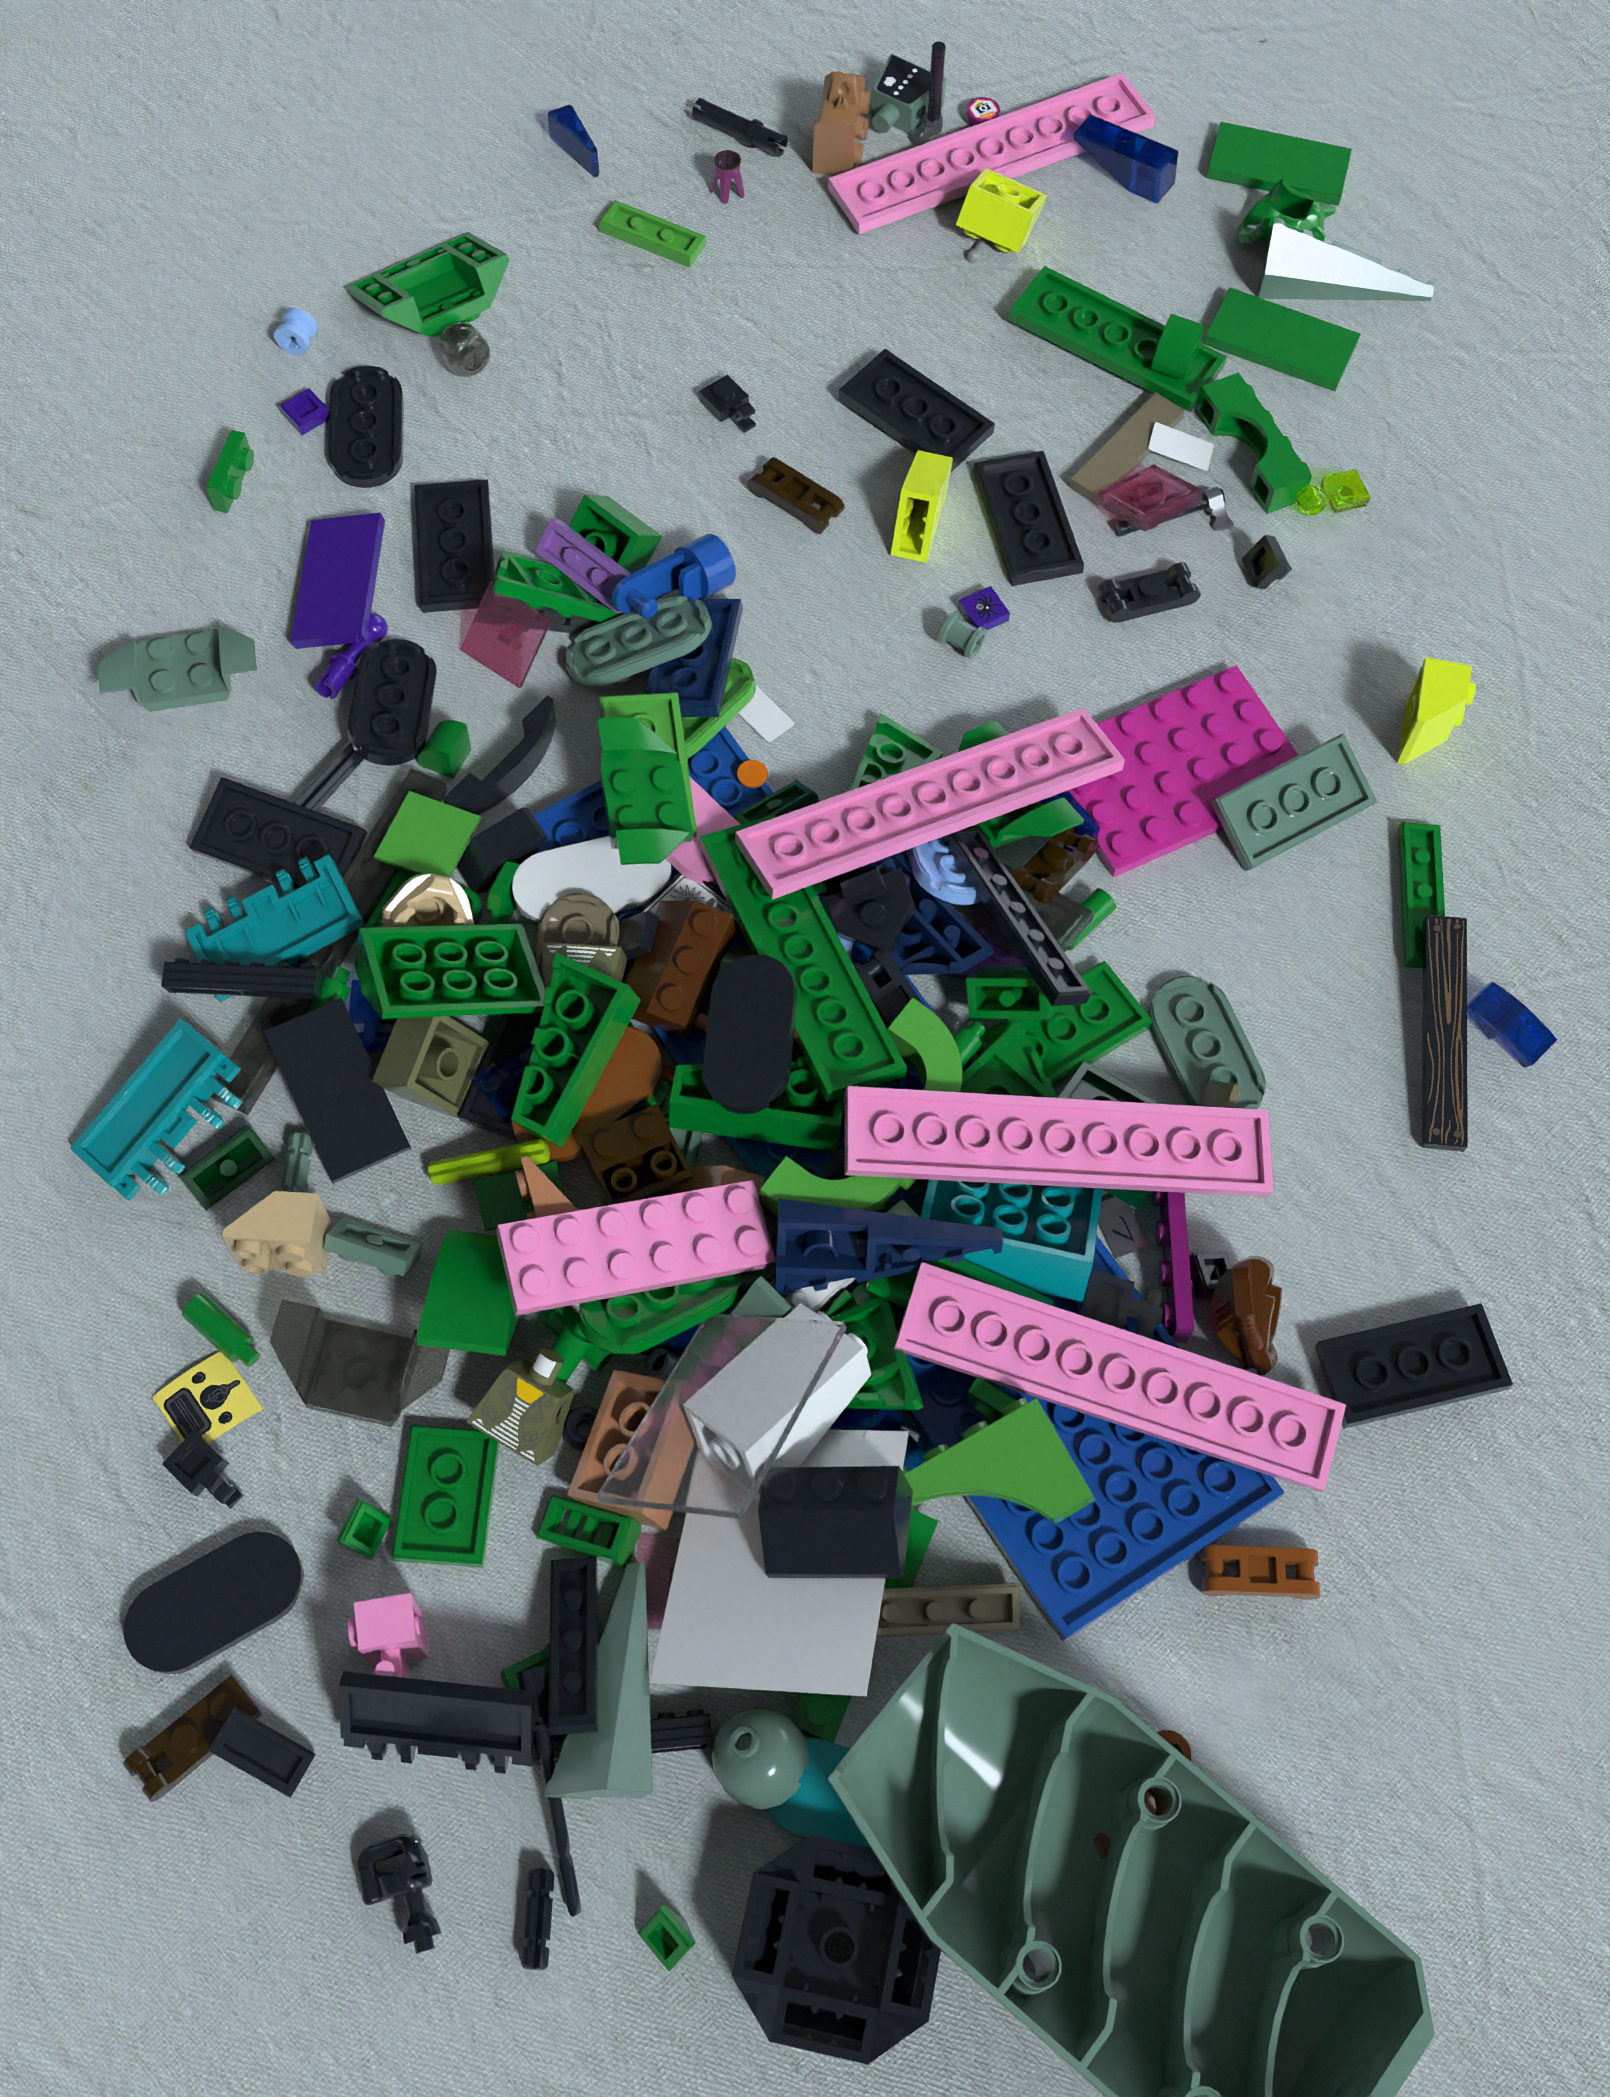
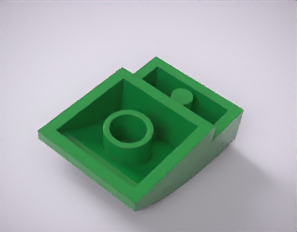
(468, 1297)

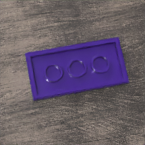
(338, 581)

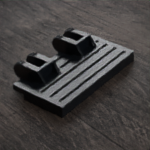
(437, 1719)

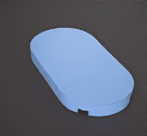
(940, 874)

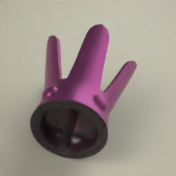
(727, 168)

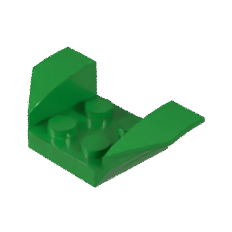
(642, 792)
(1026, 821)

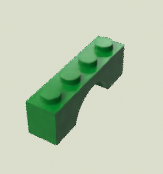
(1233, 410)

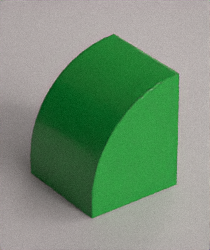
(1177, 346)
(446, 748)

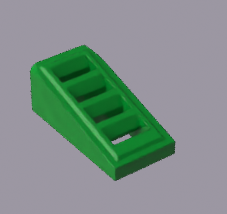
(624, 1541)

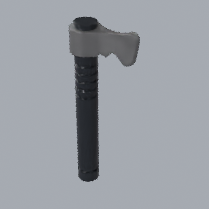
(934, 117)
(1212, 502)

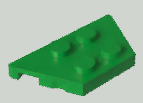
(544, 585)
(1008, 1068)
(875, 1323)

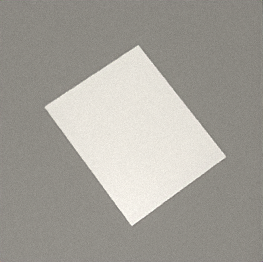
(764, 1633)

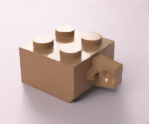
(840, 124)

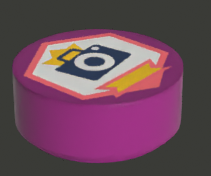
(981, 110)

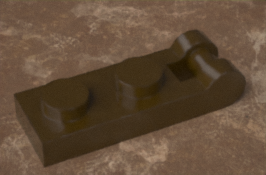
(187, 1739)

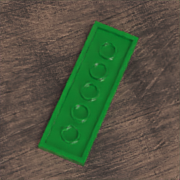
(1108, 335)

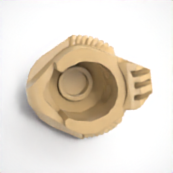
(427, 902)

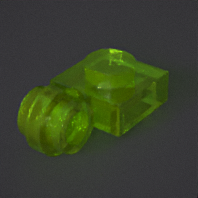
(1341, 490)

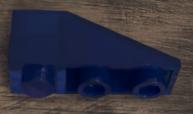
(1132, 159)

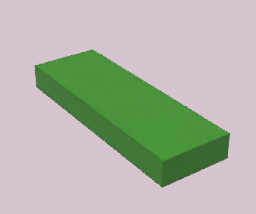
(652, 233)

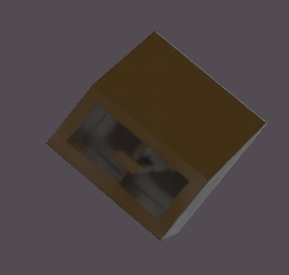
(634, 1157)

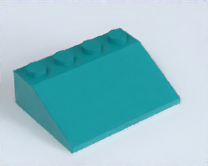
(1044, 1230)

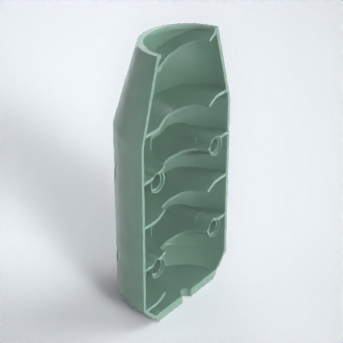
(1170, 1956)

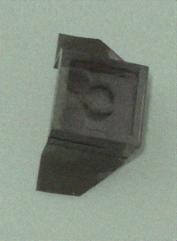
(353, 1367)

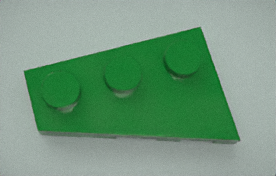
(891, 752)

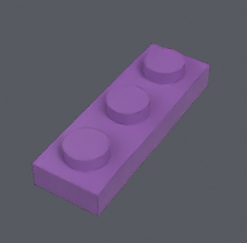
(581, 561)

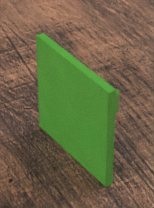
(427, 836)

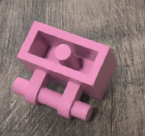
(389, 1633)

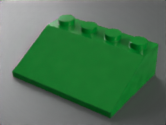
(448, 971)

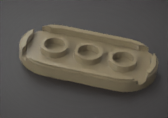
(576, 925)

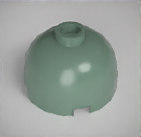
(760, 1757)

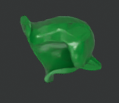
(1289, 205)

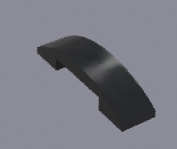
(513, 770)

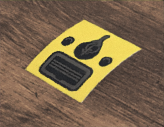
(207, 1399)

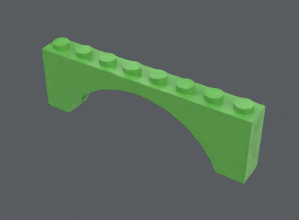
(1008, 1460)

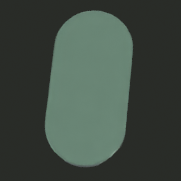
(635, 643)
(1204, 1041)

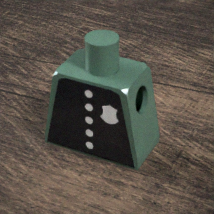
(901, 96)

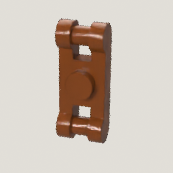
(1260, 1571)

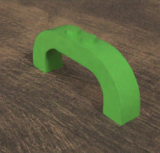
(936, 1059)

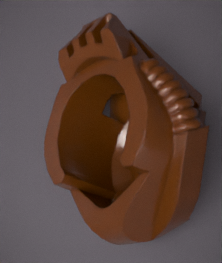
(1248, 1305)

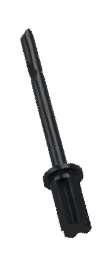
(536, 1681)

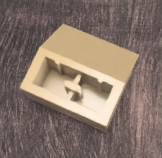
(281, 1234)

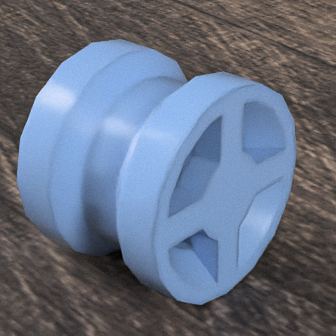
(295, 331)

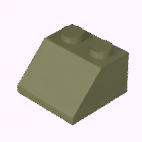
(431, 1062)

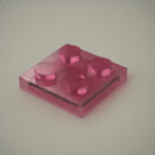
(1149, 497)

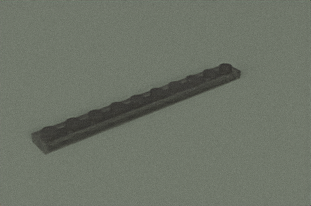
(366, 882)

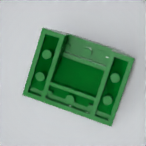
(436, 286)

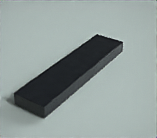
(573, 1646)

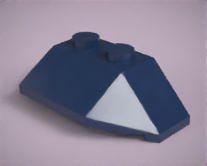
(936, 935)

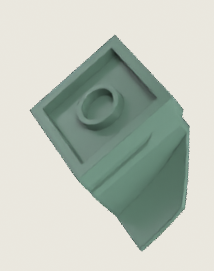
(178, 668)

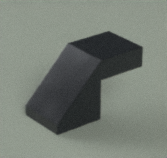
(509, 839)

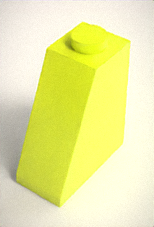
(921, 505)

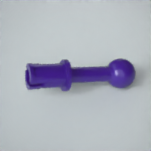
(344, 665)

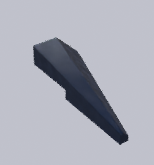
(842, 1243)

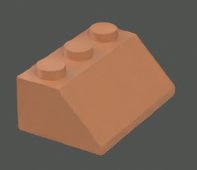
(617, 1419)

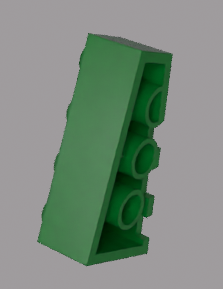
(571, 1048)
(795, 1118)

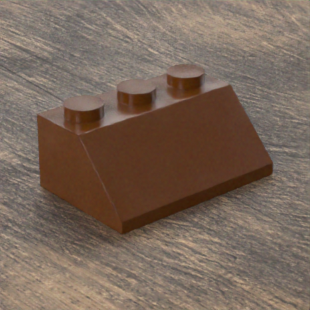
(681, 965)

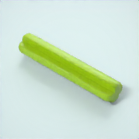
(487, 1162)

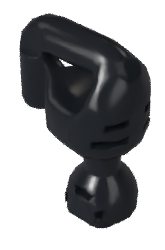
(406, 1881)

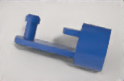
(694, 568)

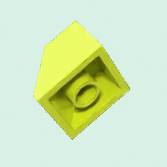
(1000, 211)
(1434, 706)

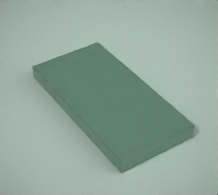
(1293, 802)

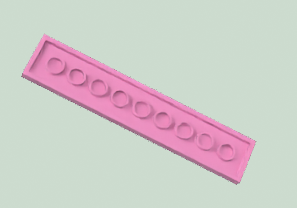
(1006, 145)
(927, 802)
(1056, 1142)
(1121, 1377)

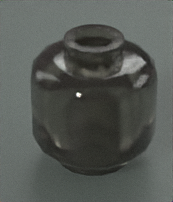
(464, 349)

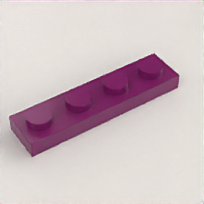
(1175, 1269)

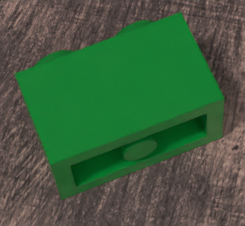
(1006, 995)

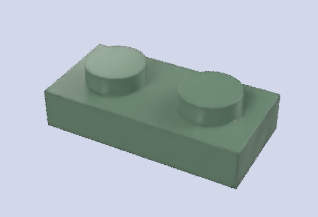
(372, 1246)

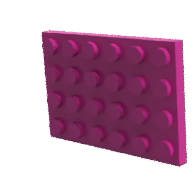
(1177, 761)

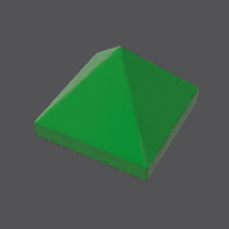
(364, 1529)
(667, 1936)

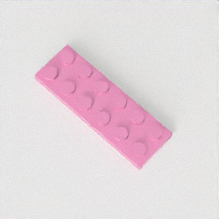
(634, 1246)

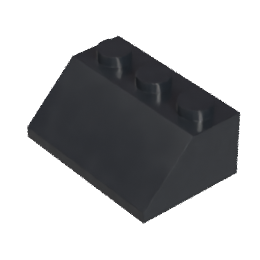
(835, 1522)

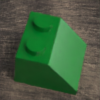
(615, 531)

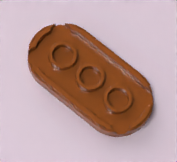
(623, 1087)

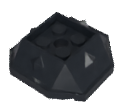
(791, 1984)

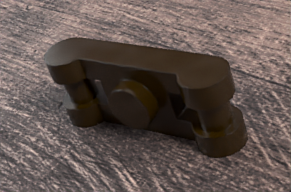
(796, 494)
(1054, 865)

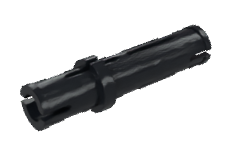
(750, 131)

